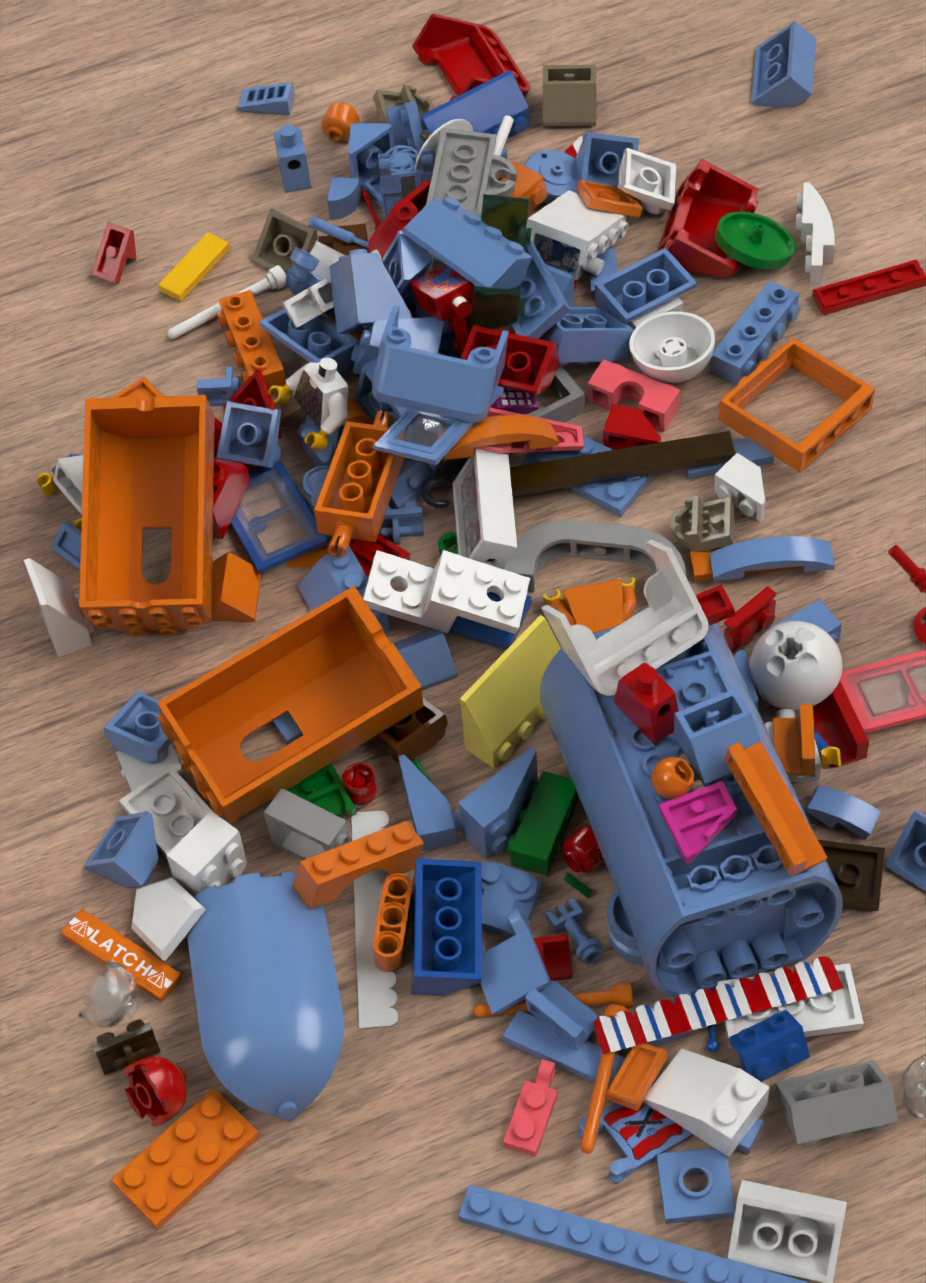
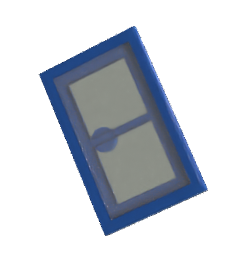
(275, 519)

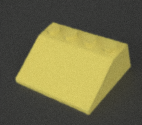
(506, 698)

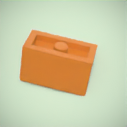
(796, 742)

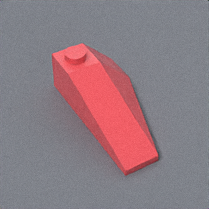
(569, 437)

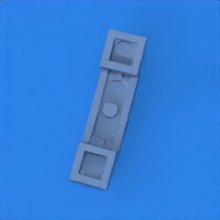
(771, 553)

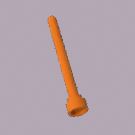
(617, 995)
(599, 1091)

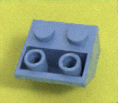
(710, 729)

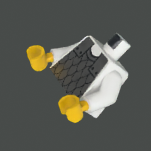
(321, 395)

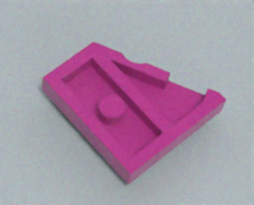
(698, 818)

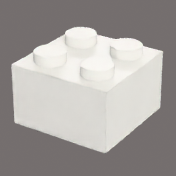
(207, 855)

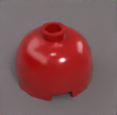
(156, 1088)

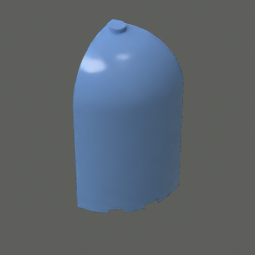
(266, 993)

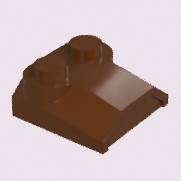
(415, 732)

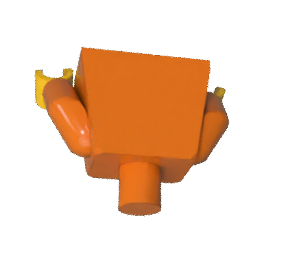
(597, 604)

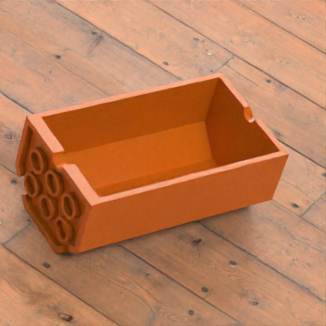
(147, 470)
(324, 669)

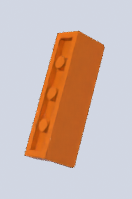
(775, 807)

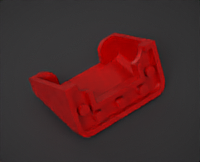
(693, 219)

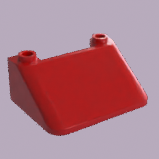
(465, 53)

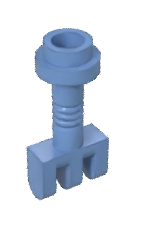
(588, 949)

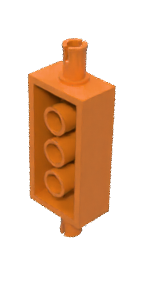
(357, 485)

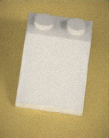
(59, 610)
(709, 1099)

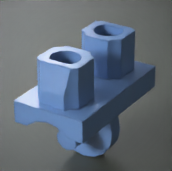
(402, 522)

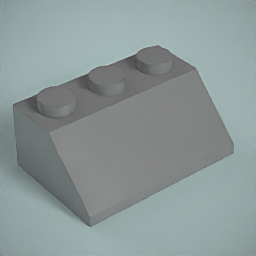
(837, 1102)

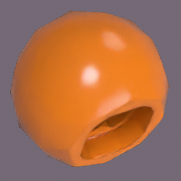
(672, 777)

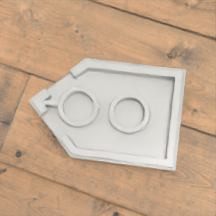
(164, 915)

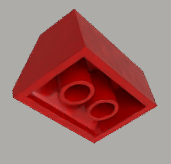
(528, 360)

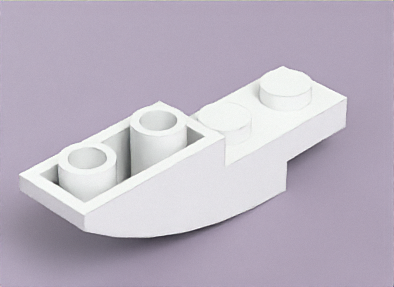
(816, 231)
(311, 301)

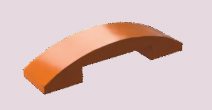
(503, 430)

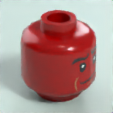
(582, 851)

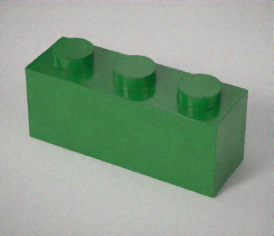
(543, 823)

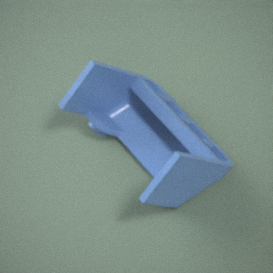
(434, 380)

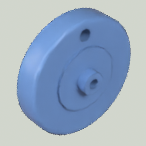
(558, 172)

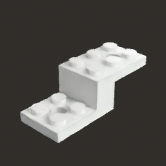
(447, 591)

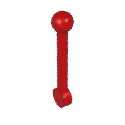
(365, 197)

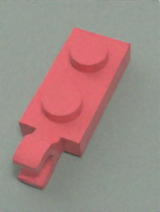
(532, 1112)

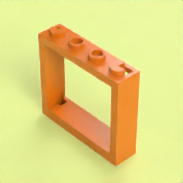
(799, 456)

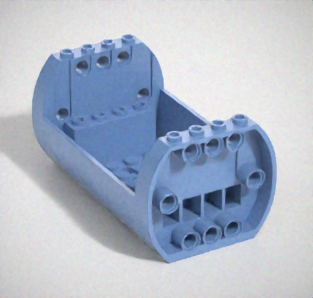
(735, 902)

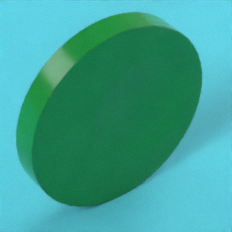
(754, 240)

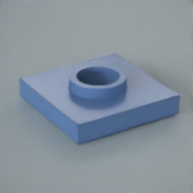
(684, 1205)

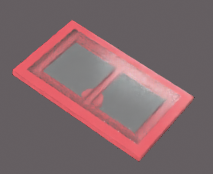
(888, 691)

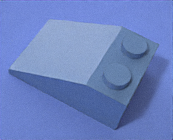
(494, 808)

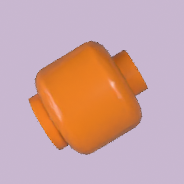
(338, 121)

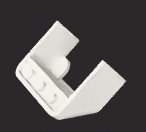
(652, 636)

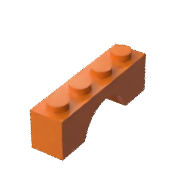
(329, 873)

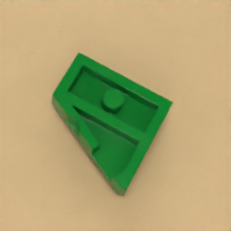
(326, 792)

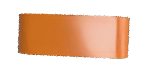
(388, 935)

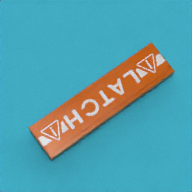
(106, 943)

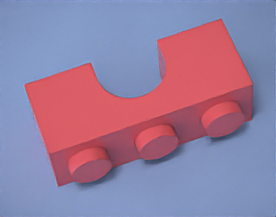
(614, 384)

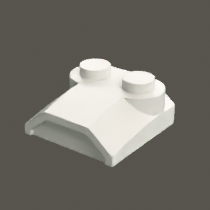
(648, 180)

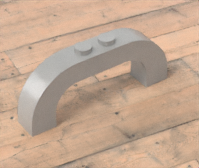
(585, 541)

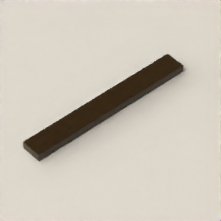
(621, 463)

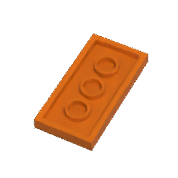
(185, 1158)

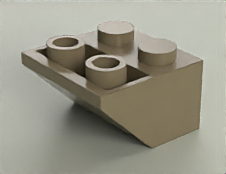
(569, 95)

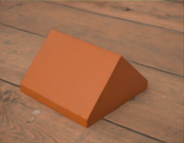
(234, 589)

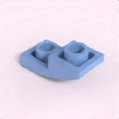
(839, 807)

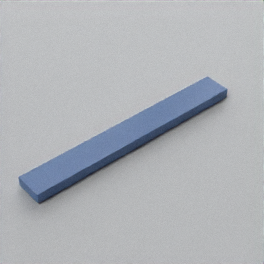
(538, 1040)

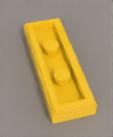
(194, 266)

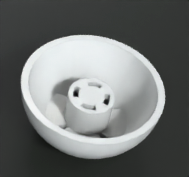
(672, 346)
(805, 674)

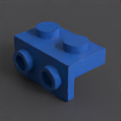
(770, 1046)

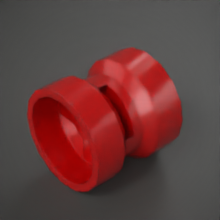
(360, 783)

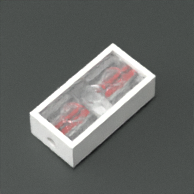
(485, 509)

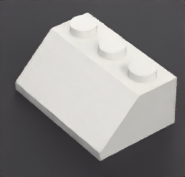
(787, 1231)

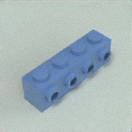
(755, 333)

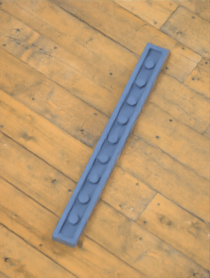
(605, 1242)

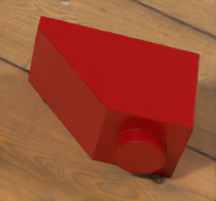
(628, 428)

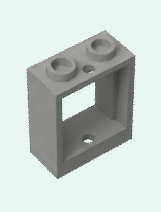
(572, 399)
(303, 827)

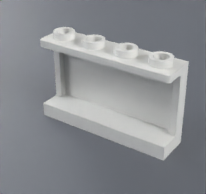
(576, 225)

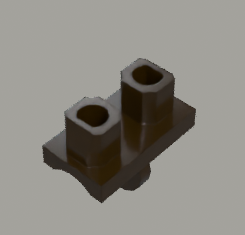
(126, 1048)

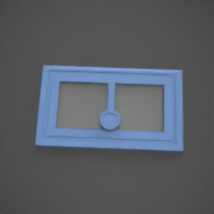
(424, 435)

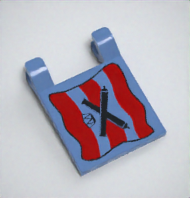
(638, 1136)

